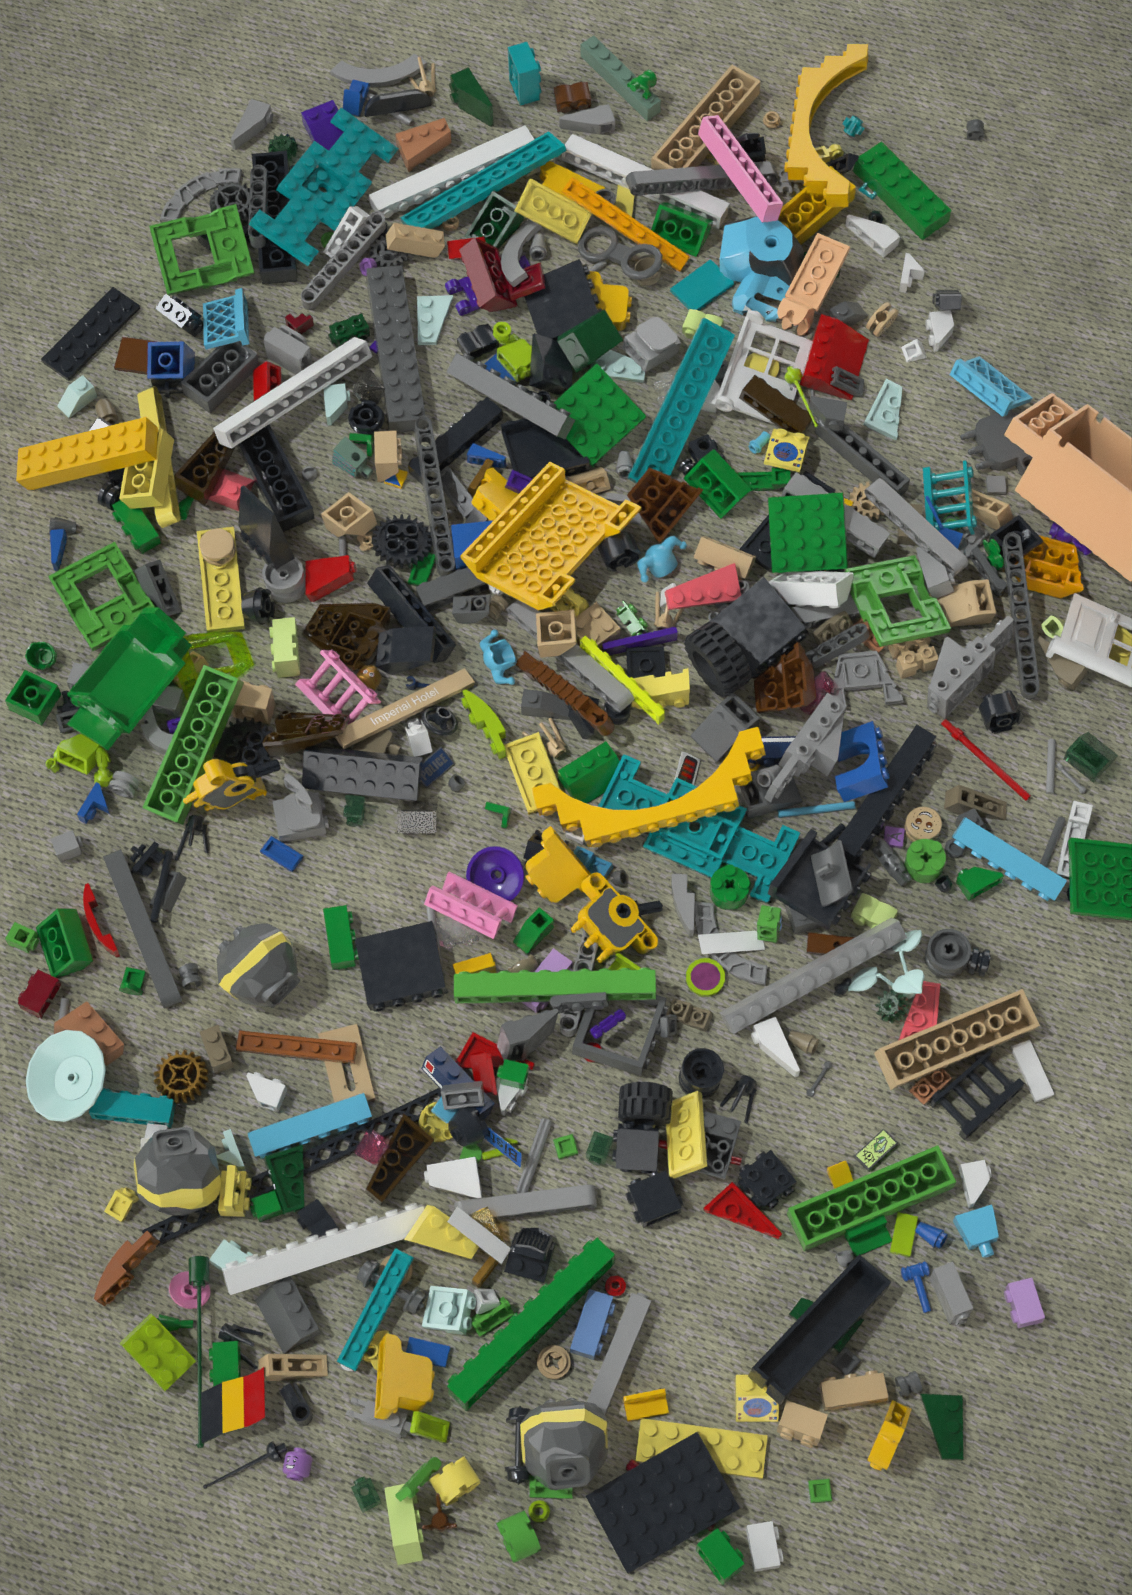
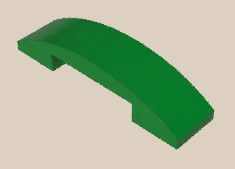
(766, 480)

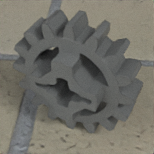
(386, 257)

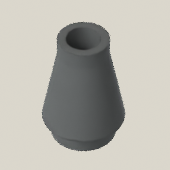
(59, 523)

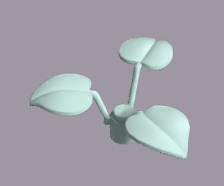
(907, 984)

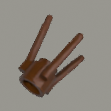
(440, 1520)

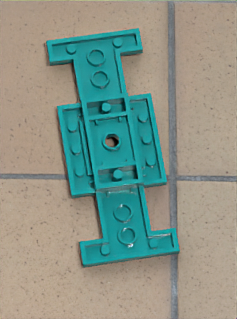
(336, 173)
(718, 835)

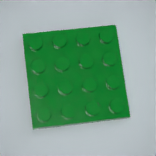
(600, 413)
(808, 532)
(1100, 878)

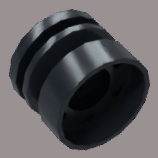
(702, 1062)

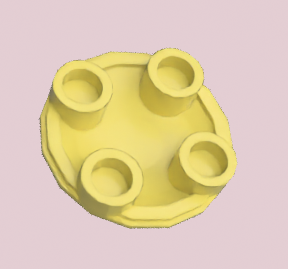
(760, 362)
(433, 1125)

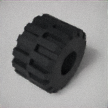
(645, 1103)

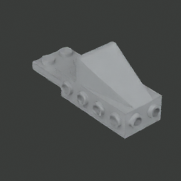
(962, 669)
(813, 746)

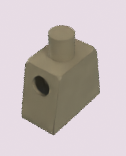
(380, 742)

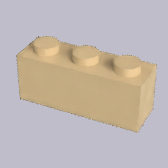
(415, 240)
(721, 555)
(853, 1390)

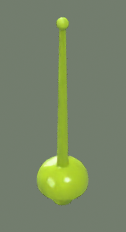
(793, 376)

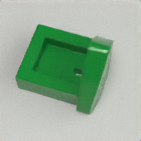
(363, 439)
(506, 811)
(132, 981)

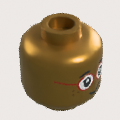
(370, 676)

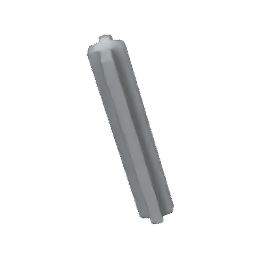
(534, 1156)

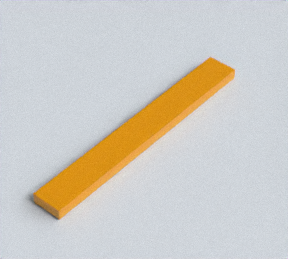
(624, 223)

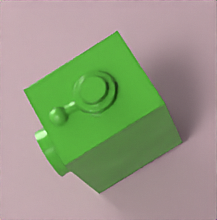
(769, 923)

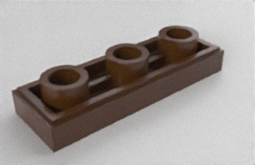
(823, 943)

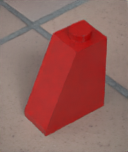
(327, 575)

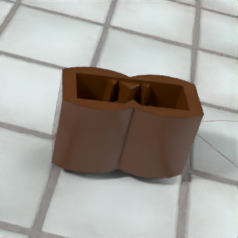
(572, 97)

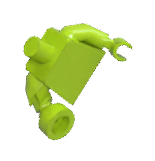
(515, 352)
(82, 756)

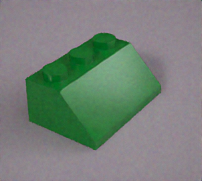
(681, 228)
(719, 482)
(589, 774)
(64, 942)

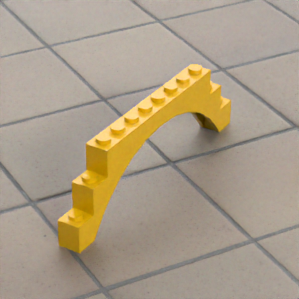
(813, 89)
(708, 799)

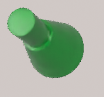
(185, 506)
(173, 1324)

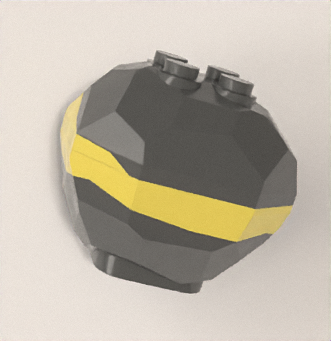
(258, 965)
(177, 1172)
(564, 1443)

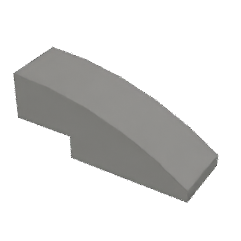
(683, 902)

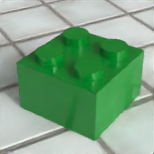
(33, 697)
(720, 1555)

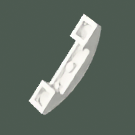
(1076, 828)

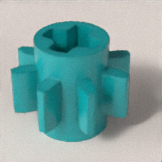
(853, 126)

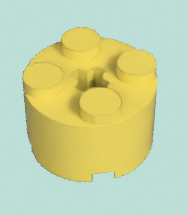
(455, 1481)

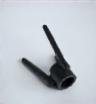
(194, 827)
(744, 1087)
(230, 1333)

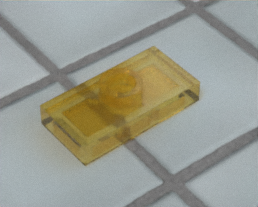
(486, 1219)

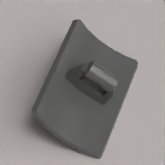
(831, 874)

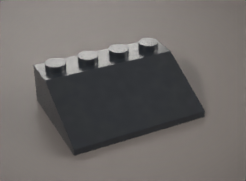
(262, 530)

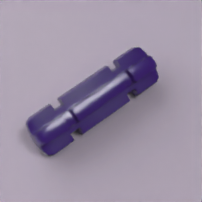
(608, 1023)

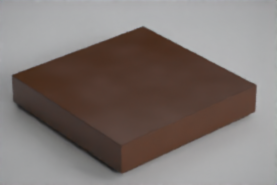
(132, 356)

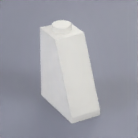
(455, 1177)

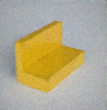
(476, 965)
(645, 1405)

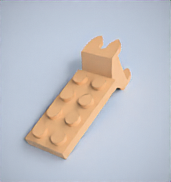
(812, 283)

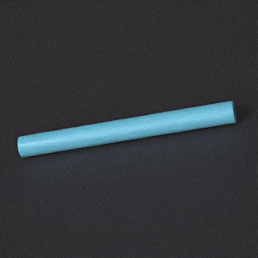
(816, 809)

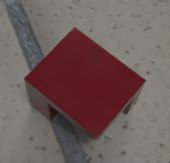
(299, 324)

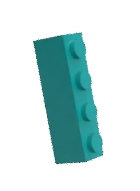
(133, 1108)

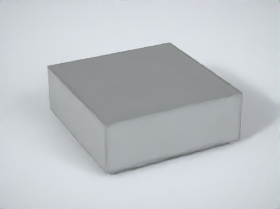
(996, 485)

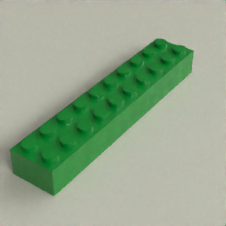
(531, 1324)

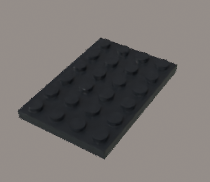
(662, 1502)

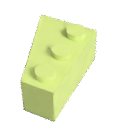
(285, 647)
(404, 1526)

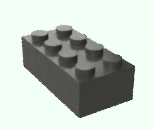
(219, 375)

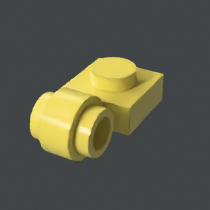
(834, 152)

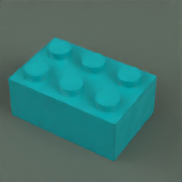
(524, 73)

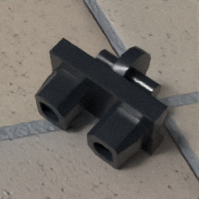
(168, 386)
(141, 866)

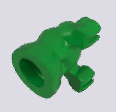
(643, 82)

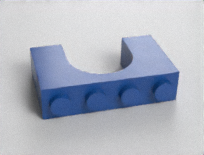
(873, 773)

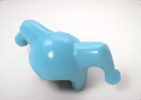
(660, 558)
(498, 657)

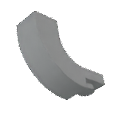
(154, 735)

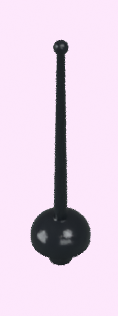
(272, 1452)

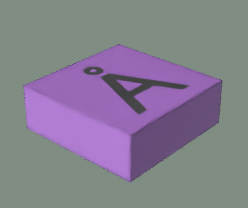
(894, 836)

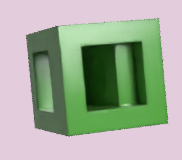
(18, 933)

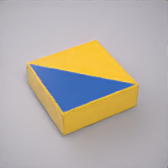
(397, 480)

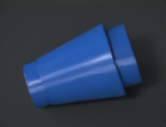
(931, 1234)

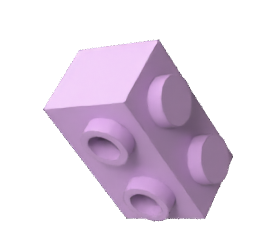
(1024, 1303)

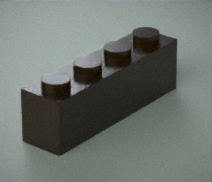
(775, 406)

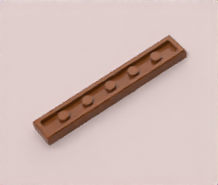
(296, 1047)

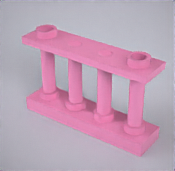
(321, 699)
(466, 913)

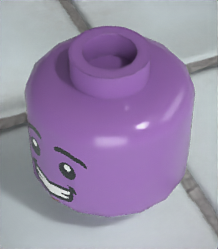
(297, 1464)

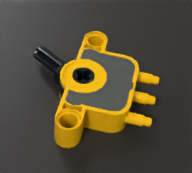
(229, 784)
(607, 927)

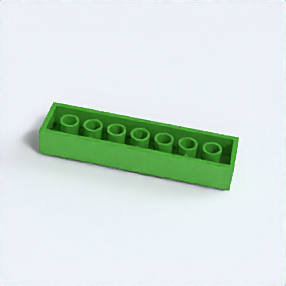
(193, 743)
(870, 1197)

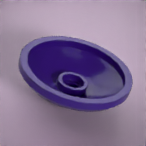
(483, 870)

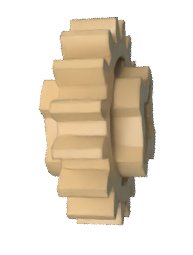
(864, 505)

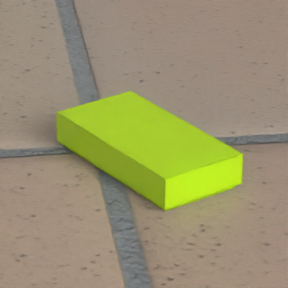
(903, 1234)
(429, 1427)

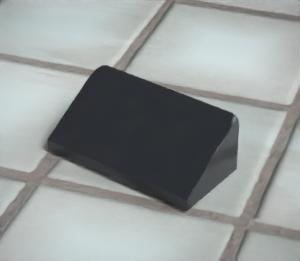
(844, 163)

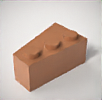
(422, 142)
(89, 1022)

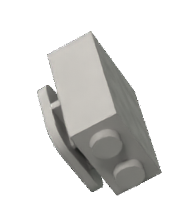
(651, 343)
(287, 349)
(298, 823)

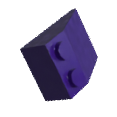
(319, 126)

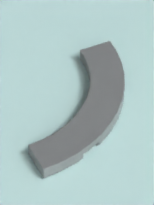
(378, 77)
(195, 187)
(513, 251)
(730, 961)

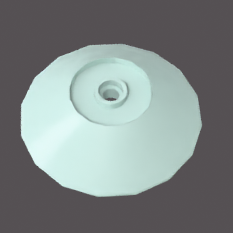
(52, 1073)

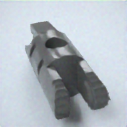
(891, 862)

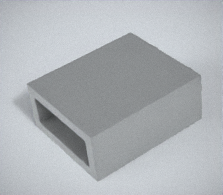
(951, 1294)

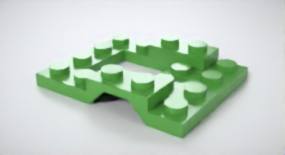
(226, 243)
(892, 579)
(104, 621)

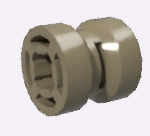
(497, 605)

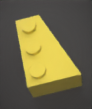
(666, 689)
(435, 1232)

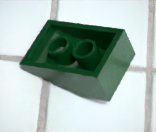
(470, 96)
(495, 221)
(589, 340)

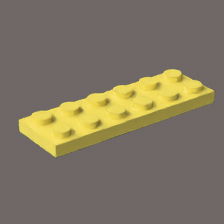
(221, 592)
(732, 1451)

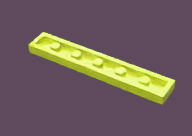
(641, 697)

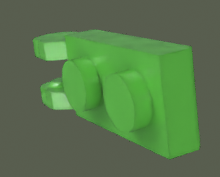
(419, 1478)

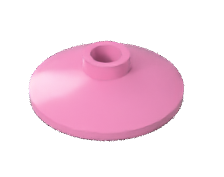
(180, 1285)

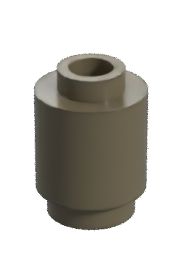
(106, 410)

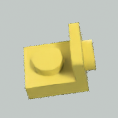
(121, 1203)

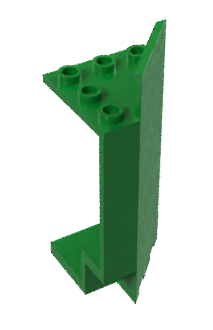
(128, 677)

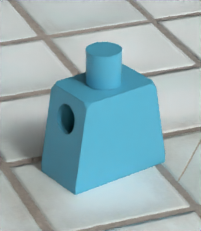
(978, 1229)

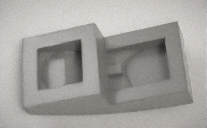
(301, 796)

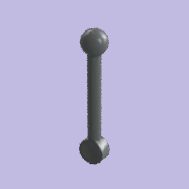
(810, 1092)

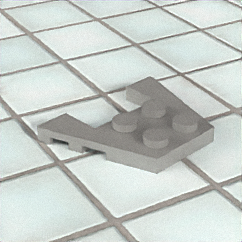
(864, 671)

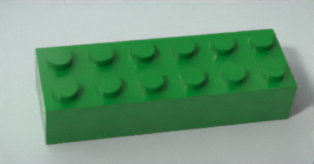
(902, 190)

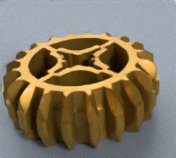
(192, 1088)

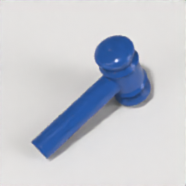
(916, 1272)

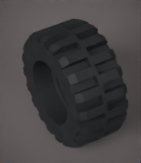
(717, 659)

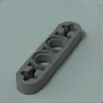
(836, 648)

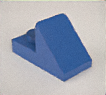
(355, 97)
(94, 800)

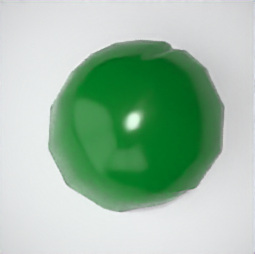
(39, 651)

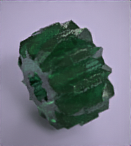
(284, 143)
(889, 999)

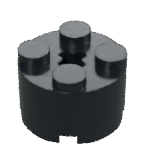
(619, 551)
(1000, 712)

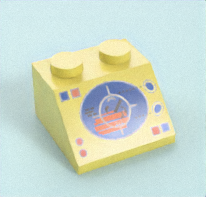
(786, 450)
(753, 1403)

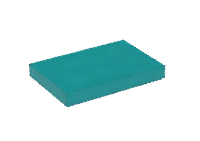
(701, 286)

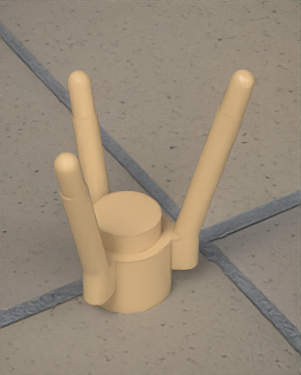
(425, 85)
(665, 620)
(556, 746)

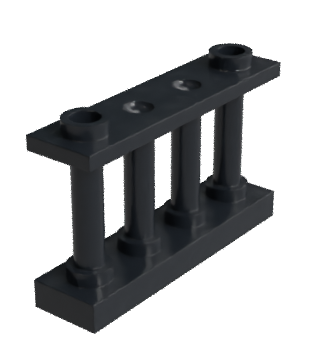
(996, 1101)

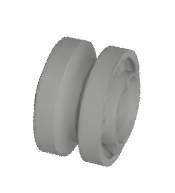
(124, 784)

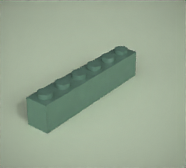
(618, 76)

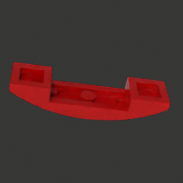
(89, 903)

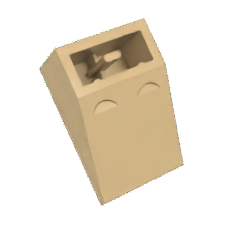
(969, 604)

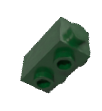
(347, 329)

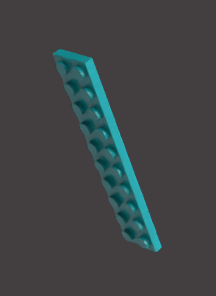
(482, 183)
(683, 400)

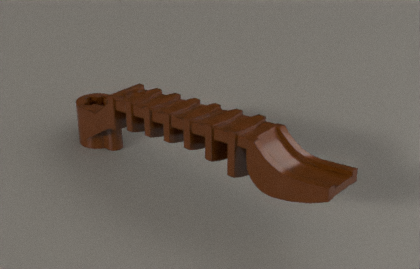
(564, 690)

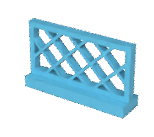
(239, 319)
(982, 386)

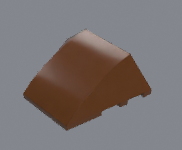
(662, 501)
(786, 684)

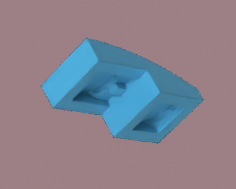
(593, 863)

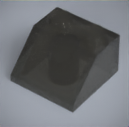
(418, 816)

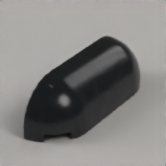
(397, 102)

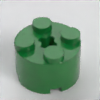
(729, 877)

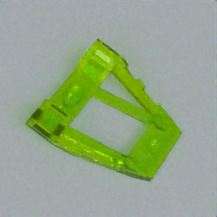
(237, 649)

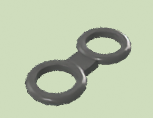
(620, 253)

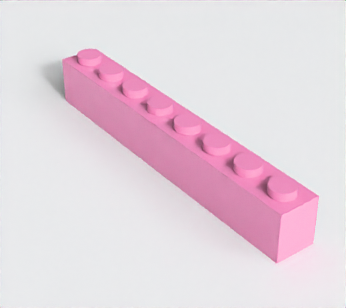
(740, 169)

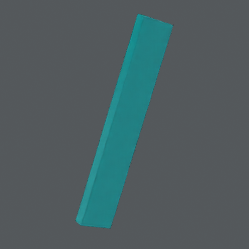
(375, 1310)

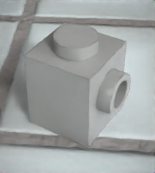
(67, 846)

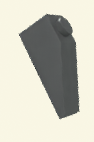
(157, 587)
(543, 705)

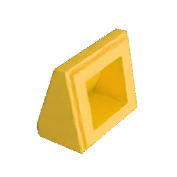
(839, 1174)

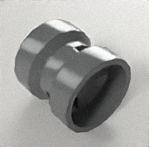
(189, 973)
(908, 1384)

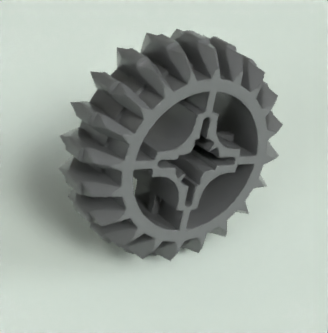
(231, 195)

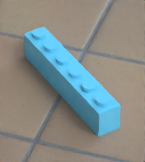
(1008, 858)
(310, 1124)

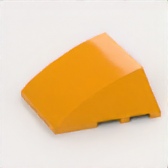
(1053, 569)

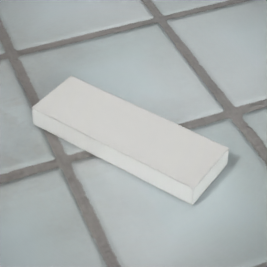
(1032, 1071)

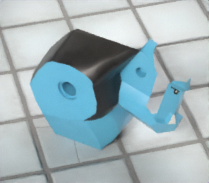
(761, 259)

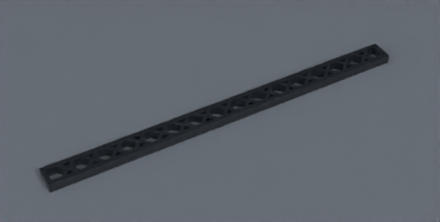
(313, 1167)

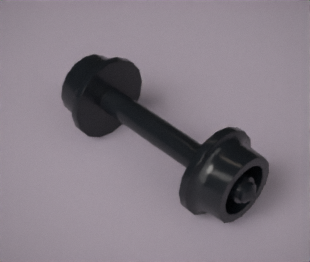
(517, 1473)

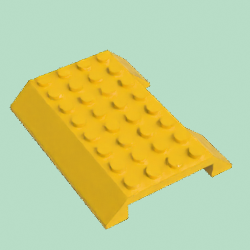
(544, 538)

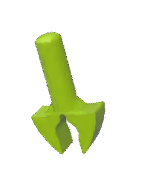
(496, 1153)

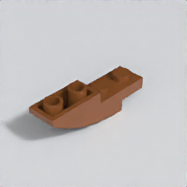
(117, 1272)

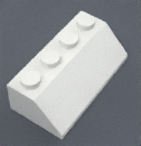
(813, 588)

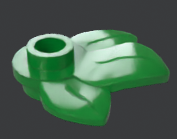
(993, 551)

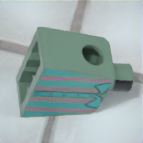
(351, 459)

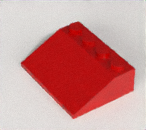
(833, 346)

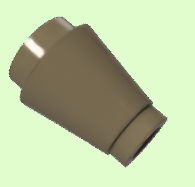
(805, 1042)

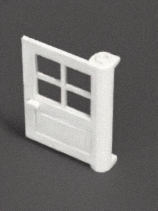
(739, 375)
(1089, 638)

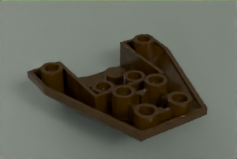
(349, 631)
(302, 730)

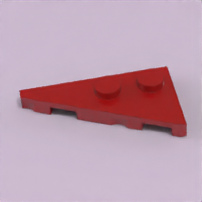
(479, 1044)
(737, 1208)

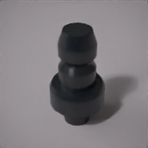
(841, 988)

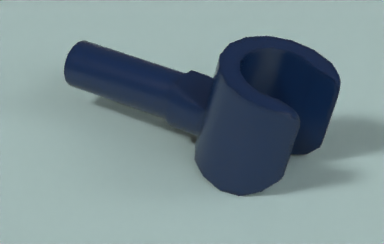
(414, 685)

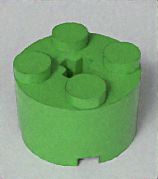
(925, 850)
(518, 1536)

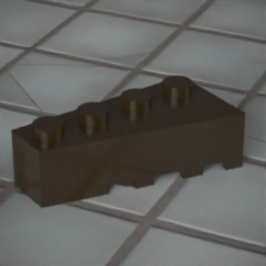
(203, 469)
(404, 1150)

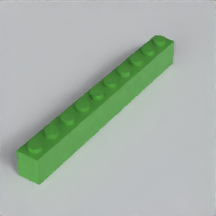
(543, 985)

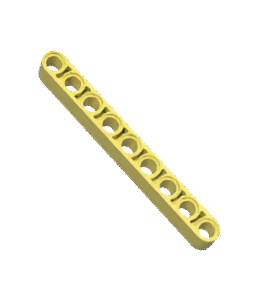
(151, 407)

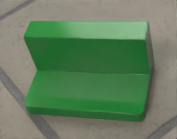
(868, 1236)

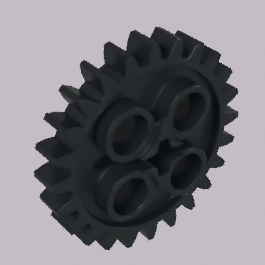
(401, 546)
(230, 744)

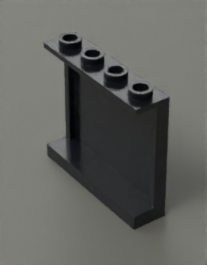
(564, 301)
(534, 447)
(761, 625)
(798, 888)
(401, 966)

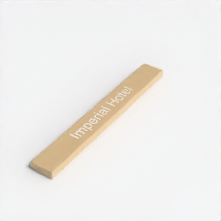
(405, 708)

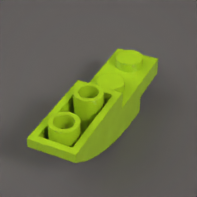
(483, 717)

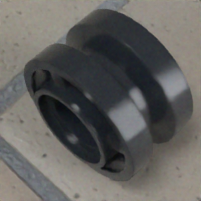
(109, 495)
(618, 717)
(979, 961)

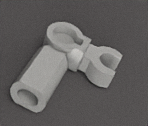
(785, 184)

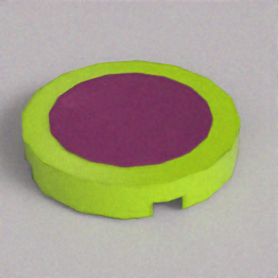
(705, 977)

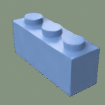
(592, 1325)

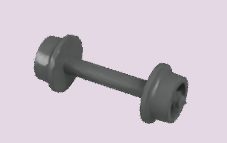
(414, 1301)

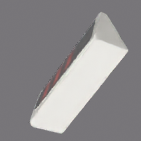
(687, 768)

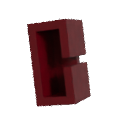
(39, 989)

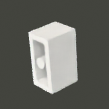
(763, 1546)

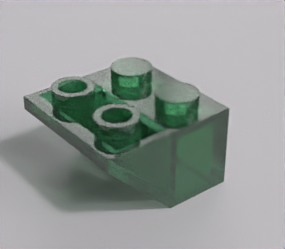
(1089, 756)

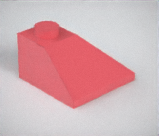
(228, 489)

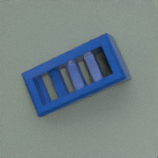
(479, 454)
(58, 542)

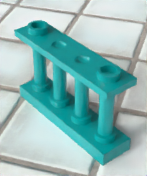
(931, 479)

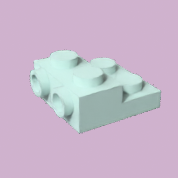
(449, 1310)

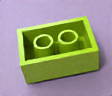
(157, 1352)

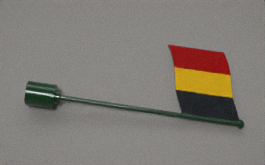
(231, 1403)

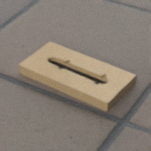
(359, 1069)

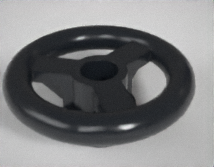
(440, 718)

